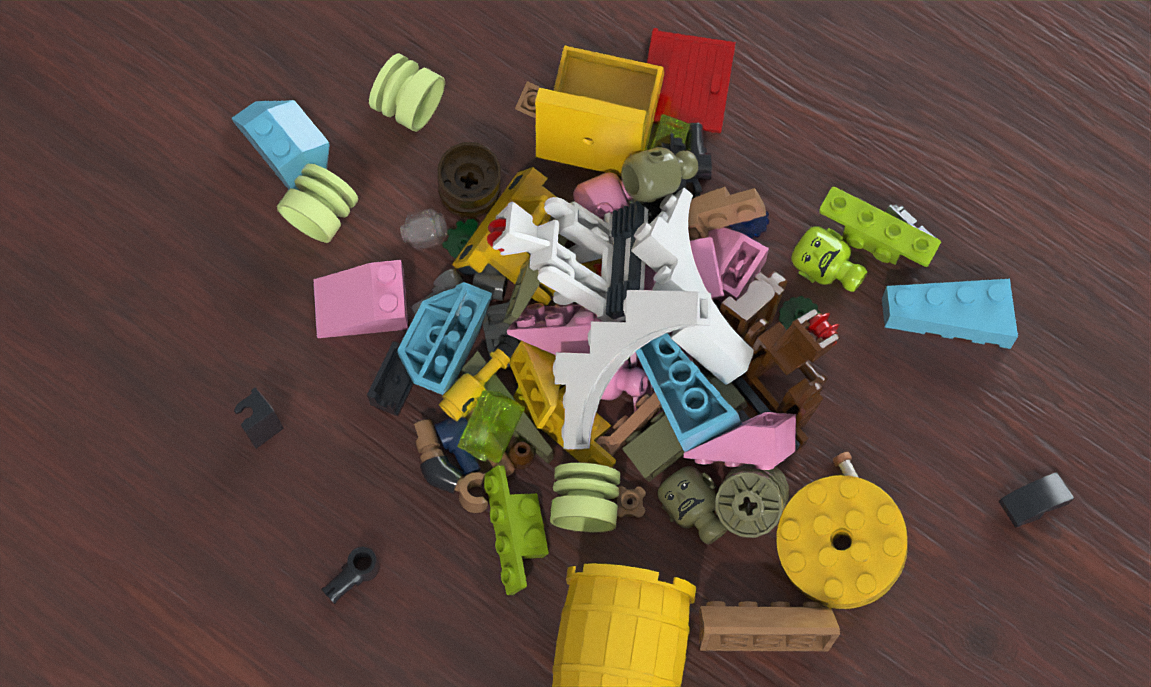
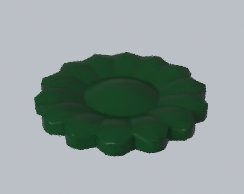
(795, 309)

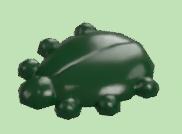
(459, 237)

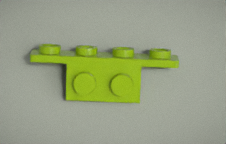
(877, 230)
(516, 527)

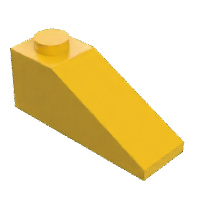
(536, 380)

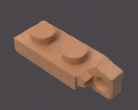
(647, 408)

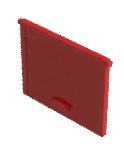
(694, 77)

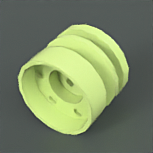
(406, 92)
(317, 203)
(585, 497)

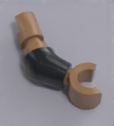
(444, 475)

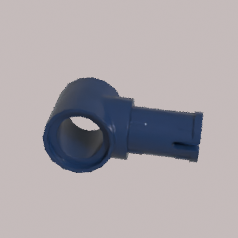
(450, 433)

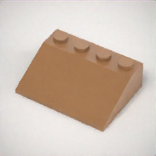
(766, 627)

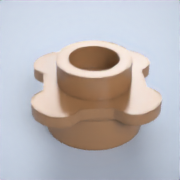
(636, 508)

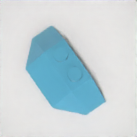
(283, 137)
(443, 336)

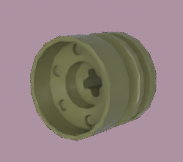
(764, 487)

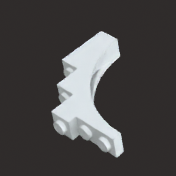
(667, 250)
(612, 343)

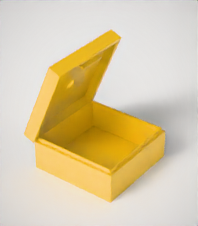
(597, 100)

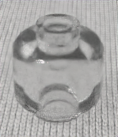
(424, 228)

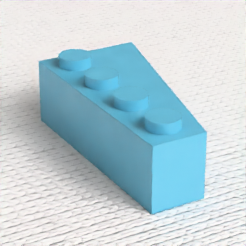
(963, 310)
(686, 396)

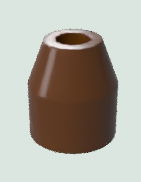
(521, 461)

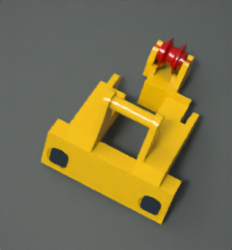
(530, 195)

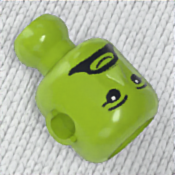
(824, 257)

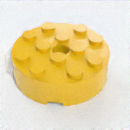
(849, 509)

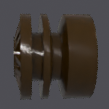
(466, 164)

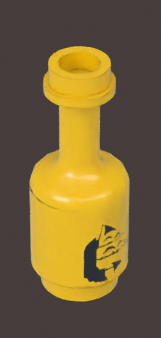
(466, 391)

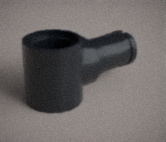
(695, 144)
(350, 575)

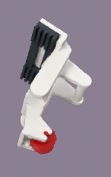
(594, 240)

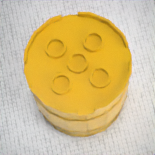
(622, 629)

